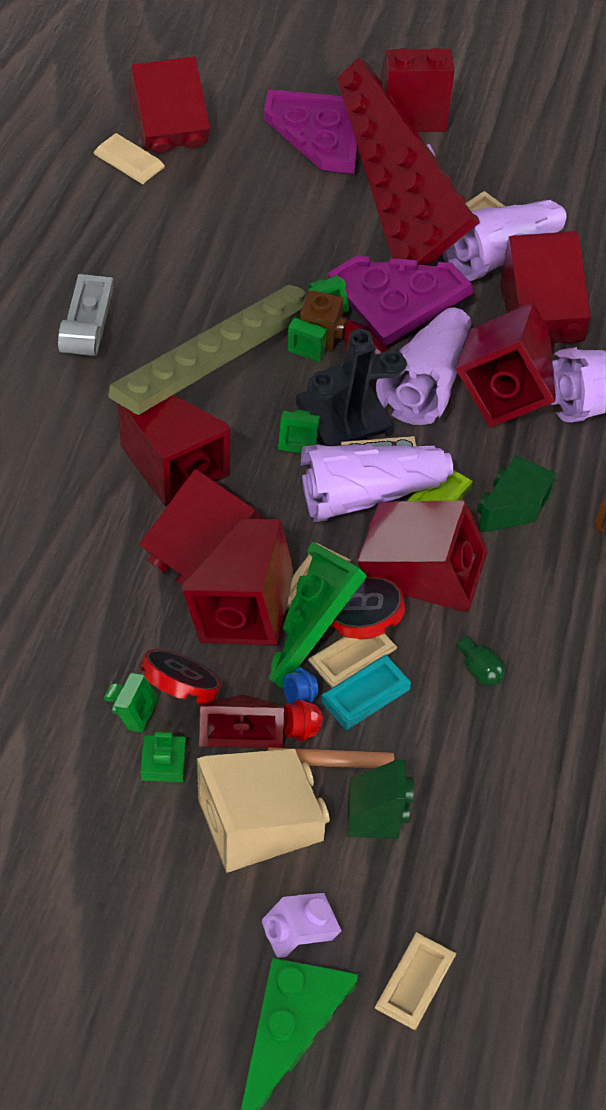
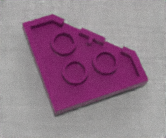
(314, 126)
(400, 293)

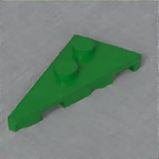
(314, 608)
(294, 1009)

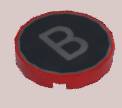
(371, 609)
(179, 676)

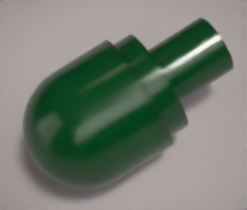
(482, 662)

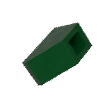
(517, 496)
(380, 801)

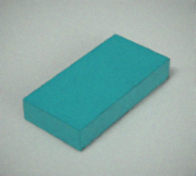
(365, 692)

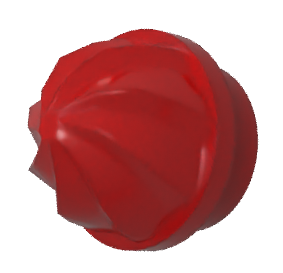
(302, 720)

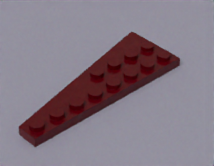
(411, 192)

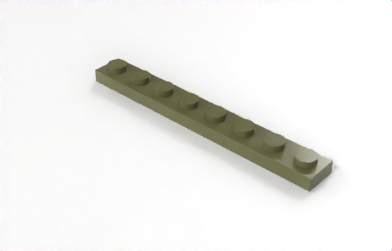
(208, 351)

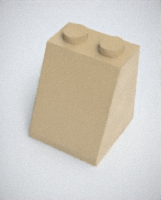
(259, 805)

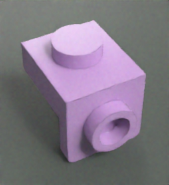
(300, 921)

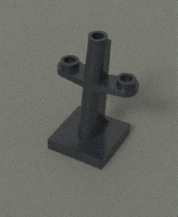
(344, 396)

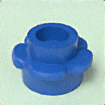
(300, 686)

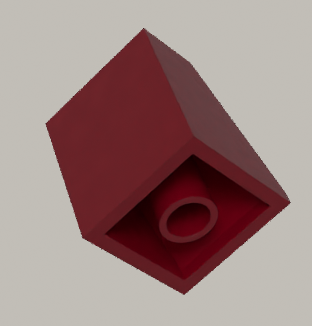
(420, 85)
(168, 104)
(550, 274)
(509, 365)
(173, 442)
(193, 526)
(426, 550)
(243, 586)

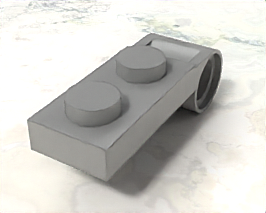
(86, 315)

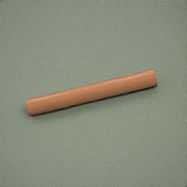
(342, 758)

